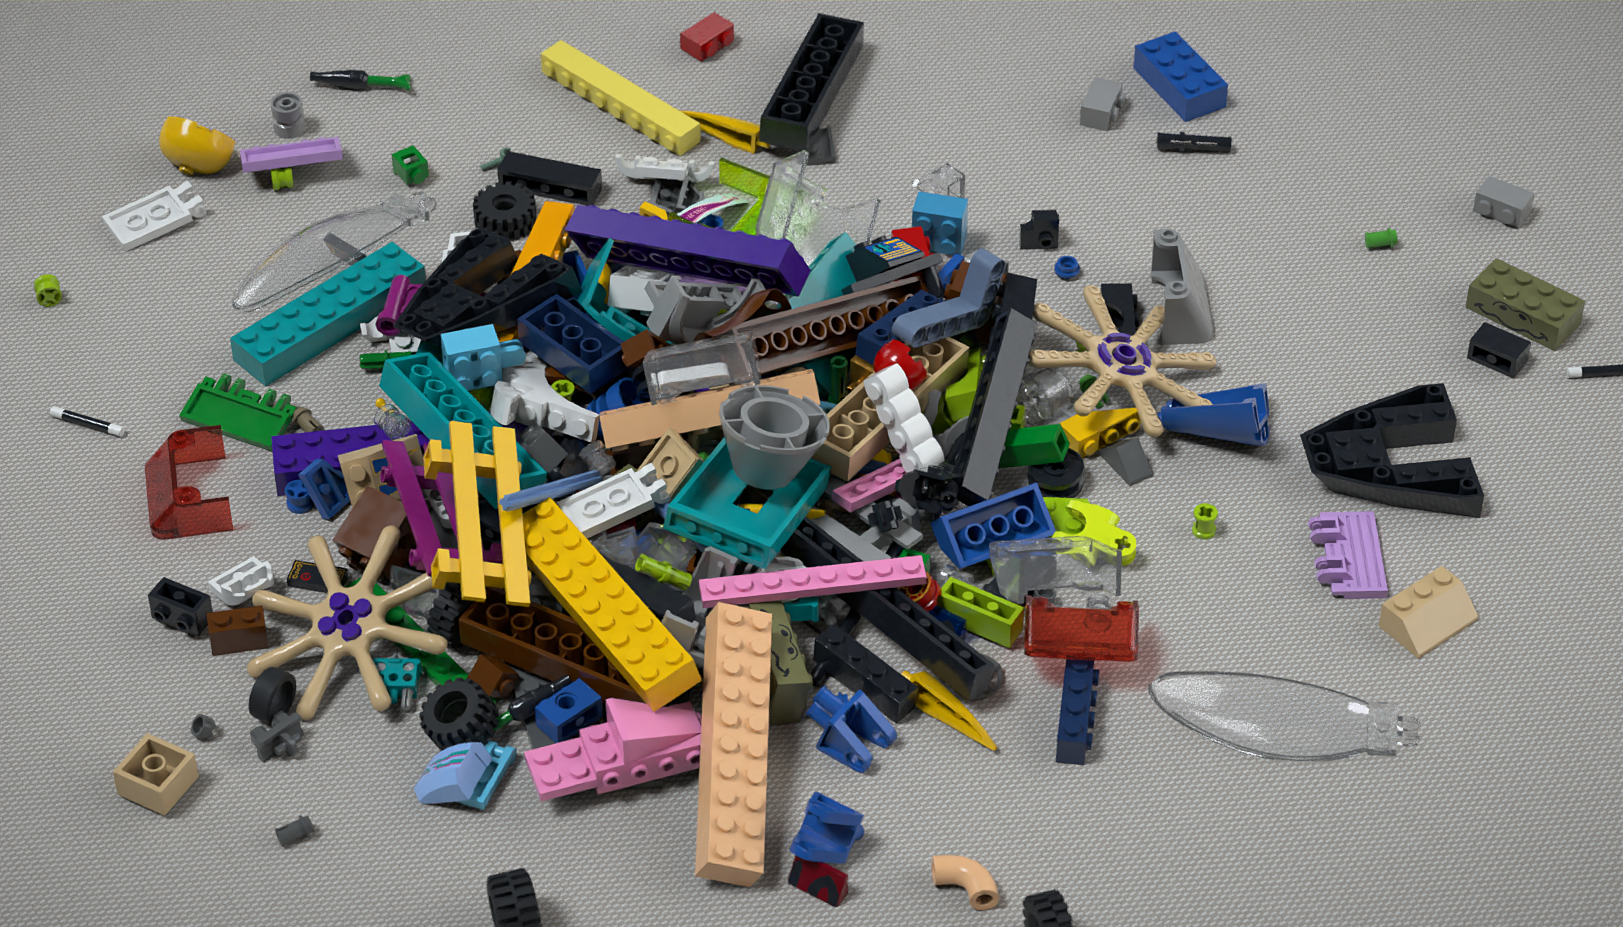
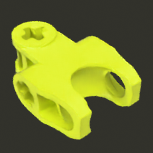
(1102, 526)

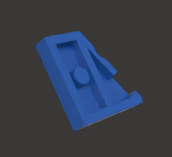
(325, 487)

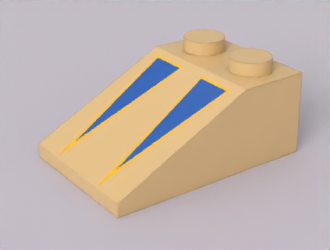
(364, 466)

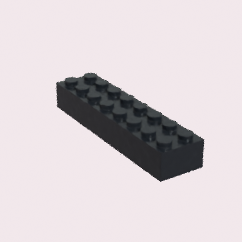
(811, 82)

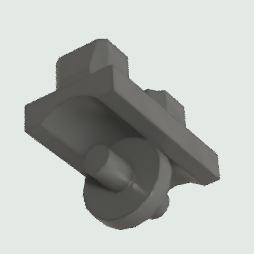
(280, 738)

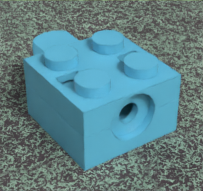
(478, 357)

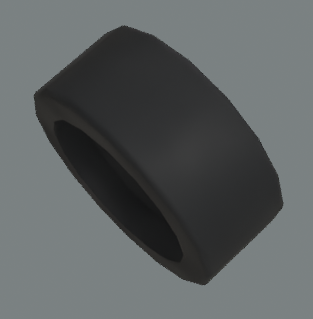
(271, 694)

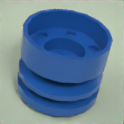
(617, 396)

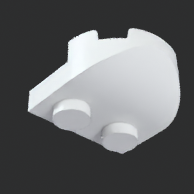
(242, 581)

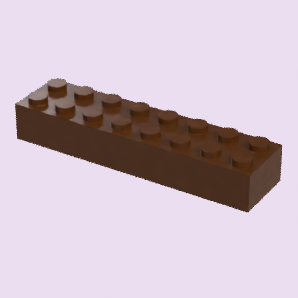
(542, 644)

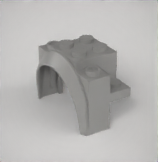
(692, 308)
(692, 635)

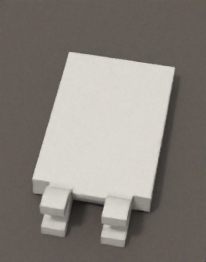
(154, 215)
(615, 500)

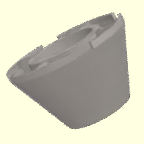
(771, 434)

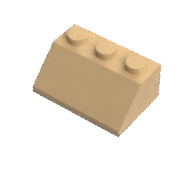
(1428, 612)

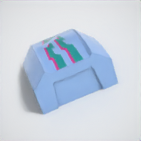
(453, 774)

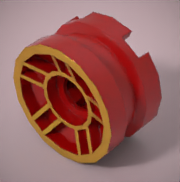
(924, 594)

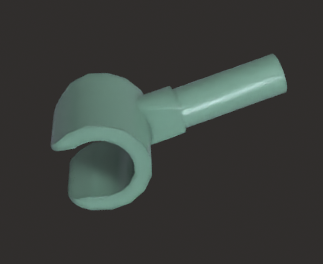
(497, 161)

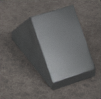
(1127, 460)

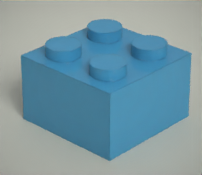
(942, 220)

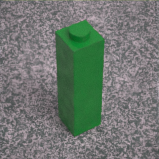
(1034, 446)

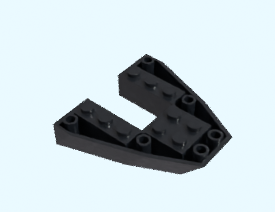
(452, 292)
(1353, 458)

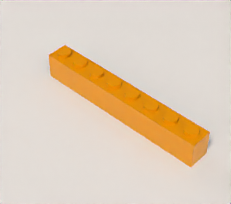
(546, 237)

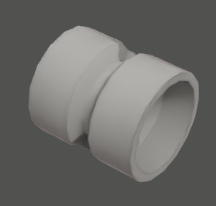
(288, 115)

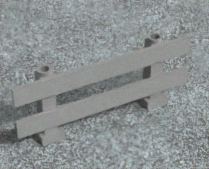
(870, 543)

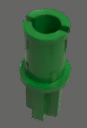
(377, 360)

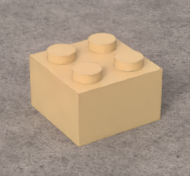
(155, 774)

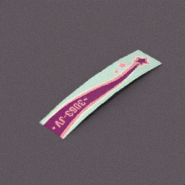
(708, 206)

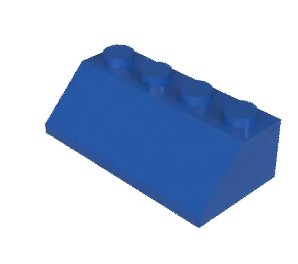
(1011, 516)

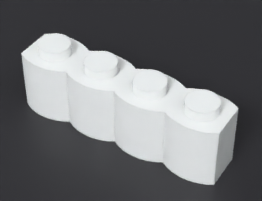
(903, 418)

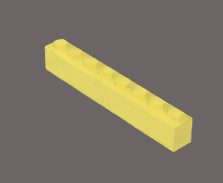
(620, 97)

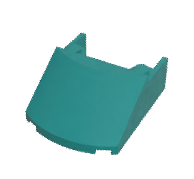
(593, 298)

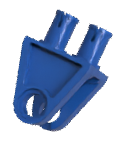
(843, 719)
(827, 831)

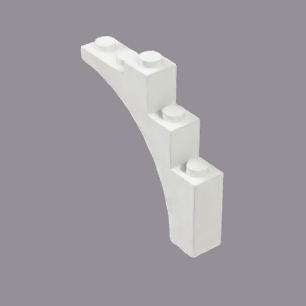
(544, 406)

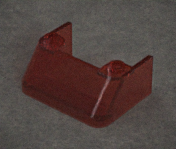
(179, 510)
(1081, 631)

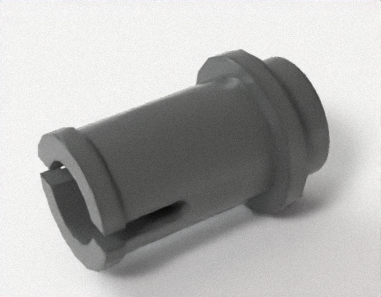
(294, 830)

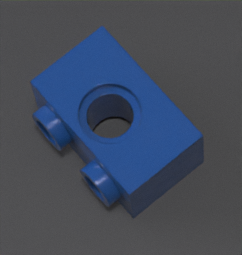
(568, 711)

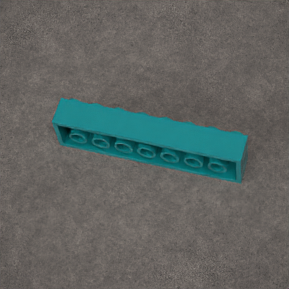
(322, 315)
(435, 398)

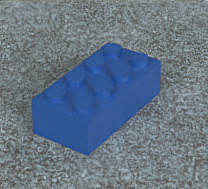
(1180, 76)

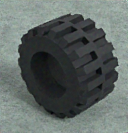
(448, 704)
(513, 899)

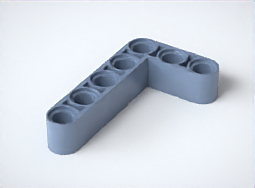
(957, 314)

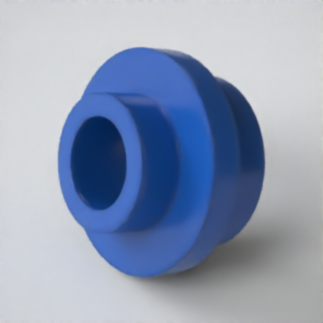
(1067, 267)

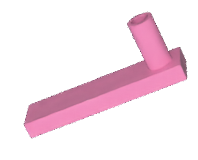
(869, 487)

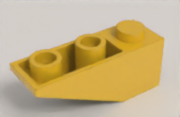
(1099, 429)

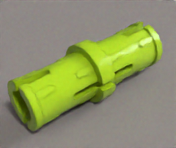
(663, 572)

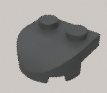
(675, 194)

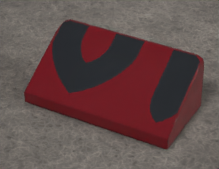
(819, 880)

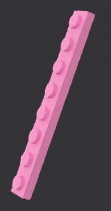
(813, 581)

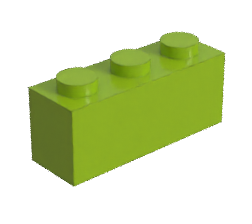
(984, 612)

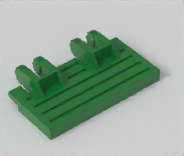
(238, 411)

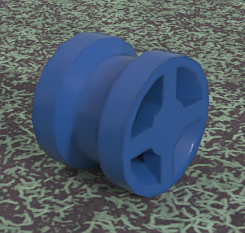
(298, 498)

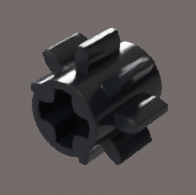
(885, 516)

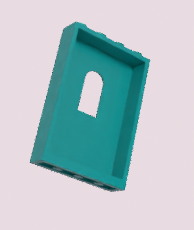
(708, 516)

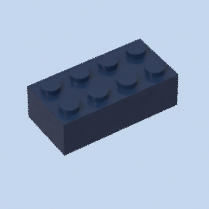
(572, 343)

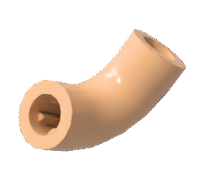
(967, 874)

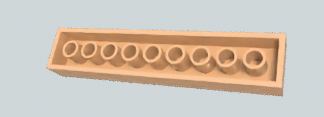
(734, 745)

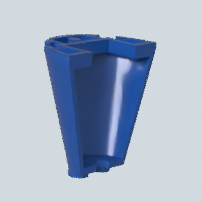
(1235, 416)

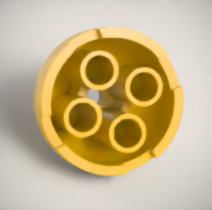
(194, 146)

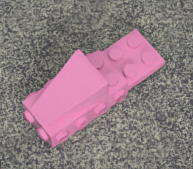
(620, 753)

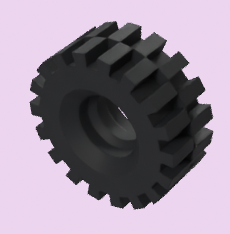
(518, 208)
(447, 612)
(1046, 910)

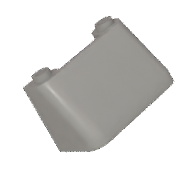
(1186, 302)

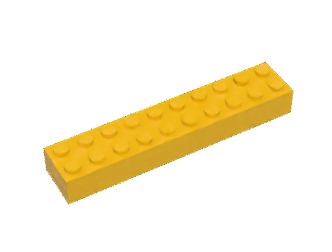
(606, 607)

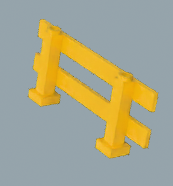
(465, 467)

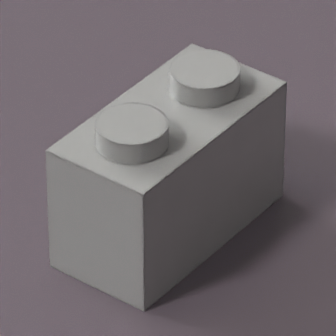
(1102, 104)
(1503, 202)

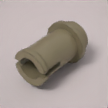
(303, 418)

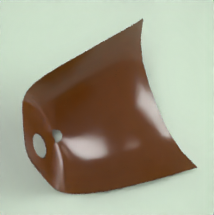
(752, 309)

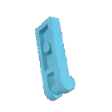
(492, 775)

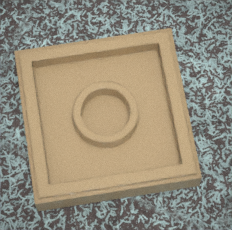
(673, 461)

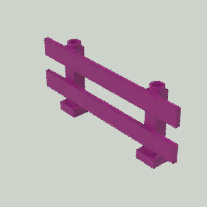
(409, 482)

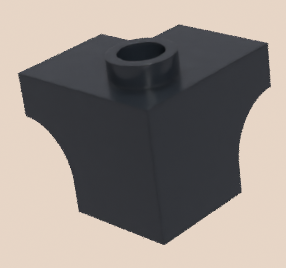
(1040, 231)

